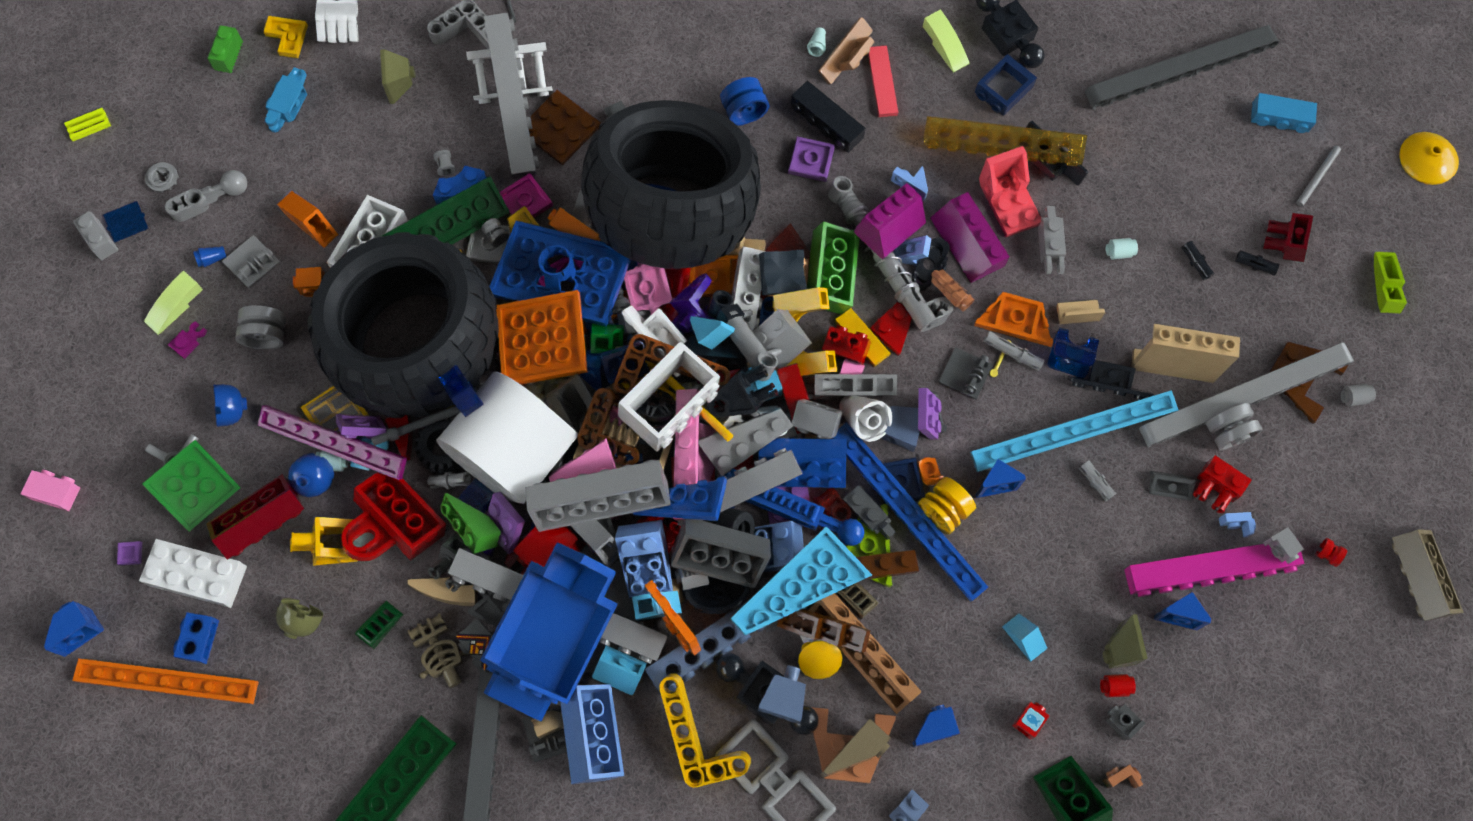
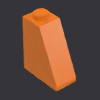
(308, 218)
(566, 223)

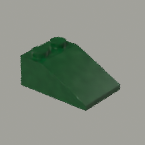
(1072, 793)

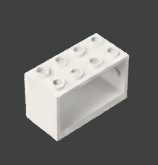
(653, 380)

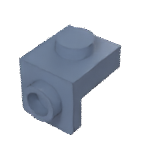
(909, 808)

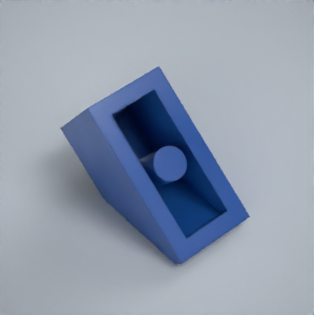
(937, 726)

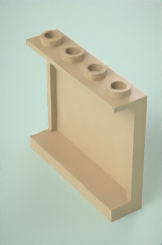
(1187, 353)

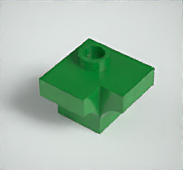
(606, 337)

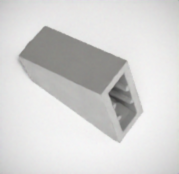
(598, 540)

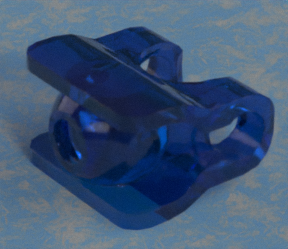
(1072, 357)

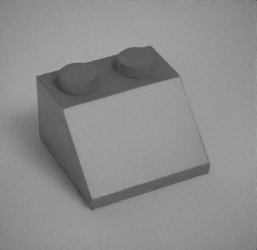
(784, 333)

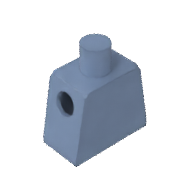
(903, 428)
(785, 696)

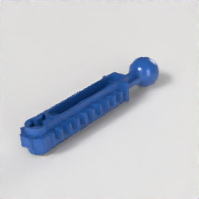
(805, 513)

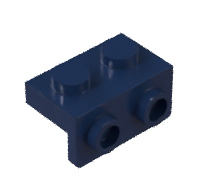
(612, 360)

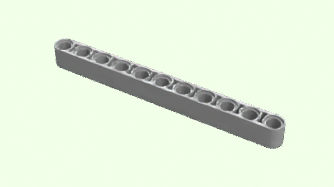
(1249, 392)

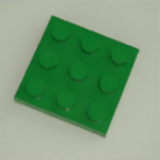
(191, 485)

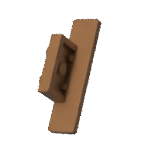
(848, 52)

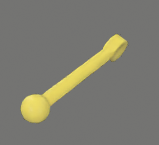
(993, 373)

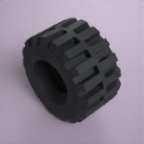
(424, 447)

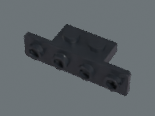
(1053, 171)
(1112, 377)

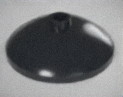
(717, 596)

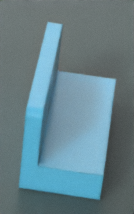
(619, 670)

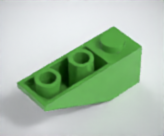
(473, 526)

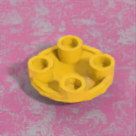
(819, 659)

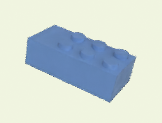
(592, 735)

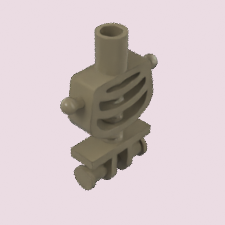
(446, 665)

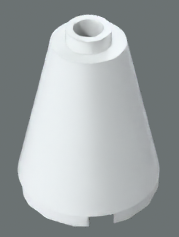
(866, 416)

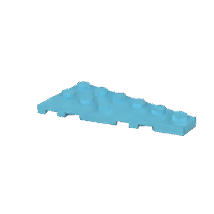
(811, 575)

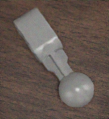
(231, 182)

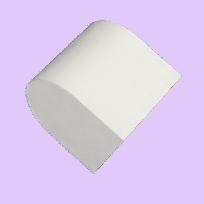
(508, 439)

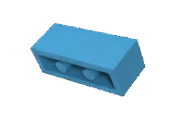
(1283, 113)

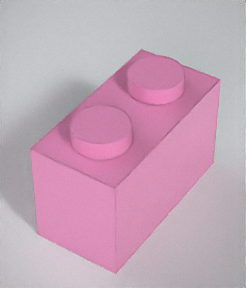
(51, 490)

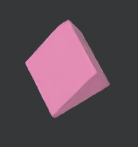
(851, 367)

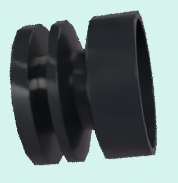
(657, 411)

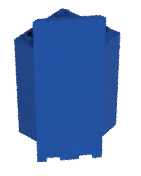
(549, 632)

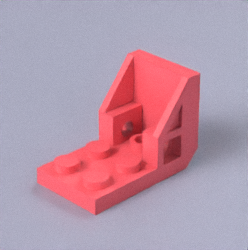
(1005, 185)

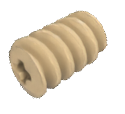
(618, 432)

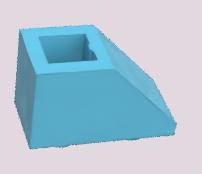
(646, 607)

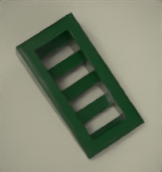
(373, 642)

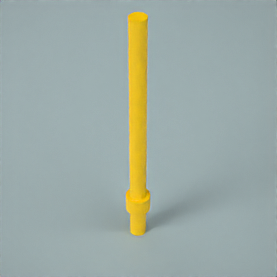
(705, 414)

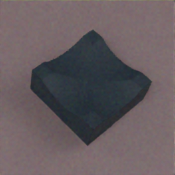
(782, 272)

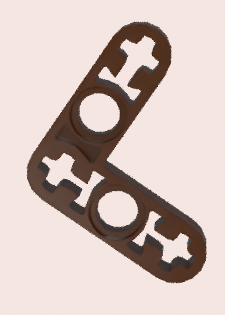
(599, 436)

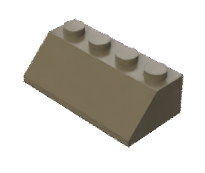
(1426, 575)

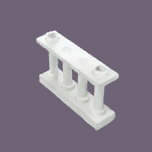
(535, 50)

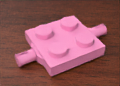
(647, 287)

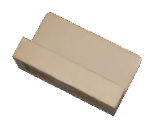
(1079, 312)

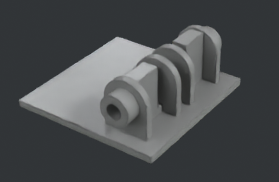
(251, 261)

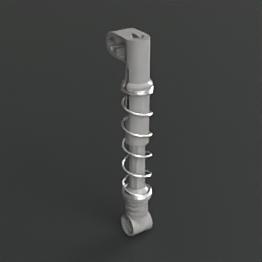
(906, 290)

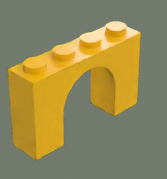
(798, 304)

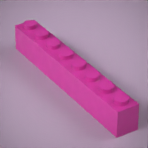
(1206, 569)

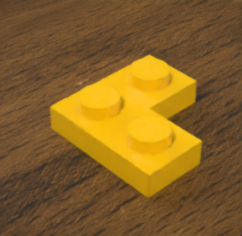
(289, 31)

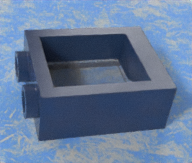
(1005, 85)

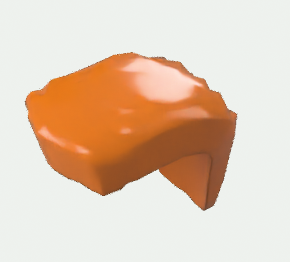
(929, 471)

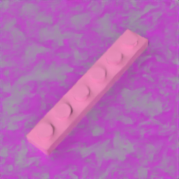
(686, 444)

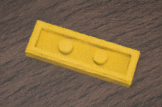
(851, 321)

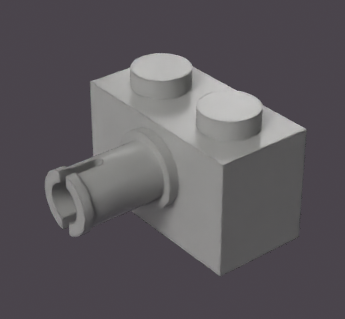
(816, 419)

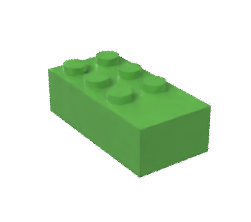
(834, 264)

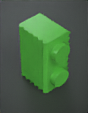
(225, 49)

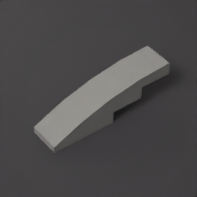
(855, 384)

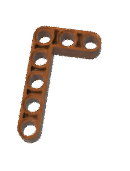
(647, 354)

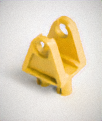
(311, 541)

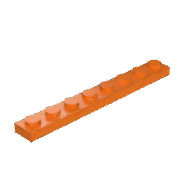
(165, 681)

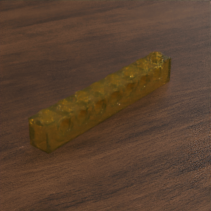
(1014, 135)

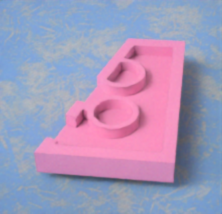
(589, 462)

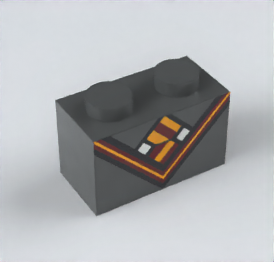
(475, 640)

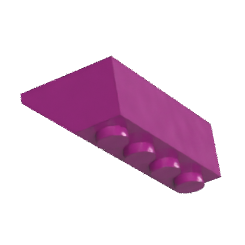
(892, 221)
(970, 237)

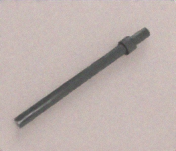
(395, 433)

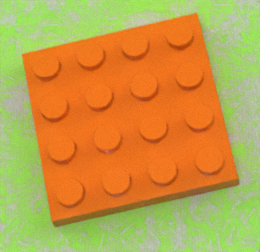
(542, 338)

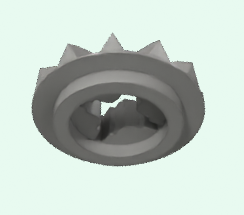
(165, 169)

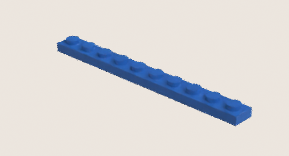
(911, 514)

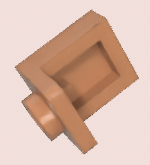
(1117, 775)

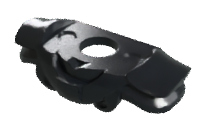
(938, 255)

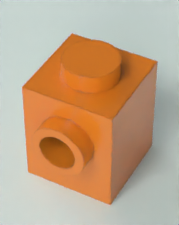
(308, 280)

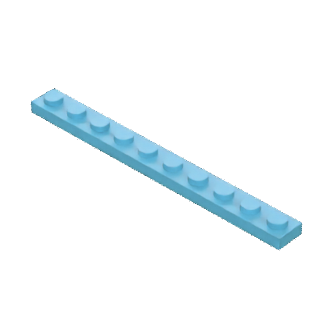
(1074, 430)

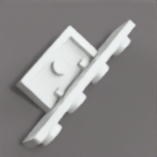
(656, 327)

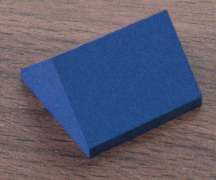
(1000, 480)
(1185, 613)

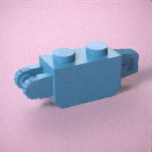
(286, 99)

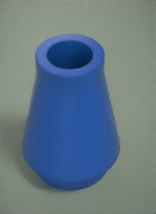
(209, 255)

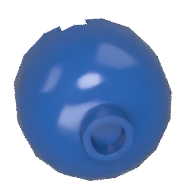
(228, 404)
(310, 475)

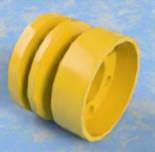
(947, 505)

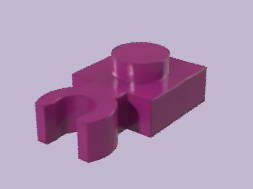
(185, 342)

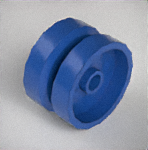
(744, 101)

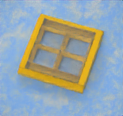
(324, 408)

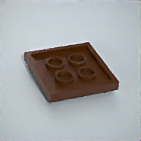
(561, 127)

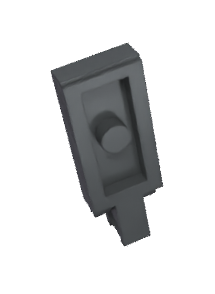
(869, 512)

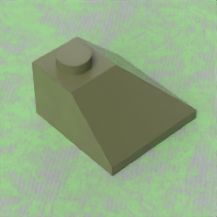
(396, 75)
(1125, 645)

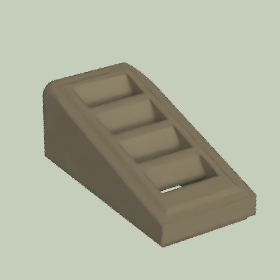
(861, 613)

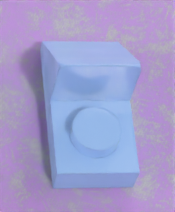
(918, 182)
(913, 250)

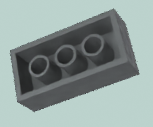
(720, 552)

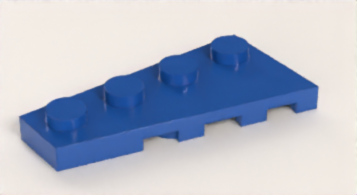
(692, 501)

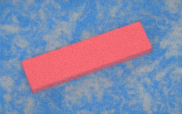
(882, 81)

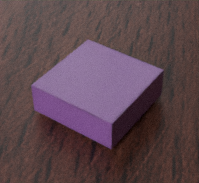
(129, 553)

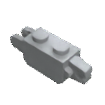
(1052, 240)

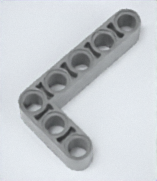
(463, 15)

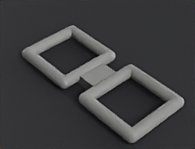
(772, 777)

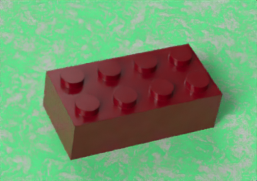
(254, 517)

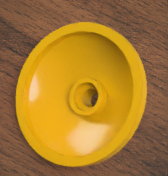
(1428, 158)

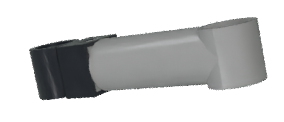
(721, 309)

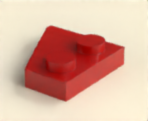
(893, 327)

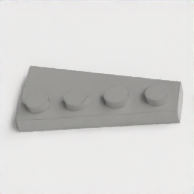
(746, 440)

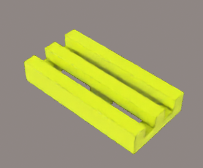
(86, 121)

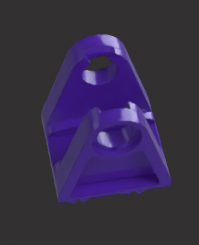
(687, 303)

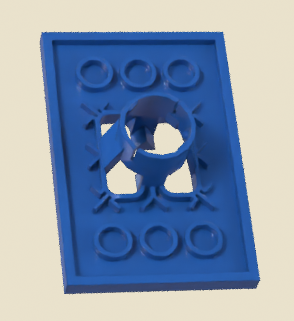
(526, 261)

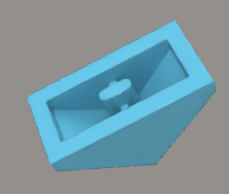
(710, 331)
(1026, 636)

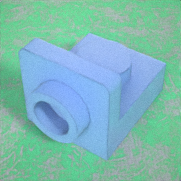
(1239, 520)

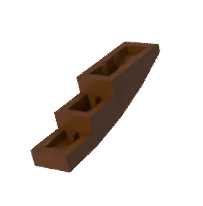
(826, 629)

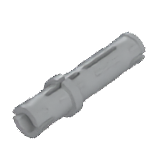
(1018, 353)

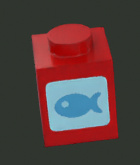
(1031, 720)

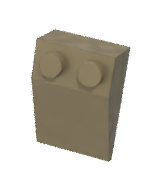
(865, 744)

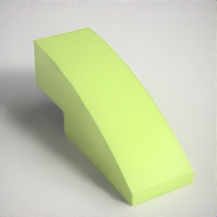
(945, 40)
(172, 302)

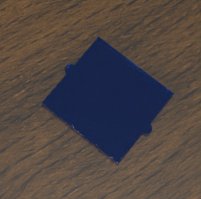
(125, 221)

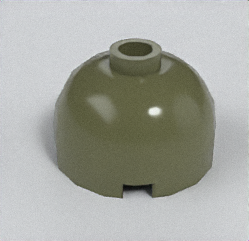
(295, 618)

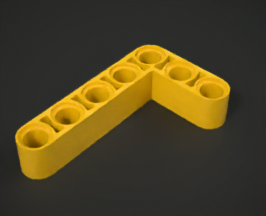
(692, 741)

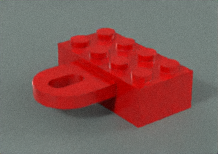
(394, 517)

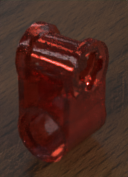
(833, 504)

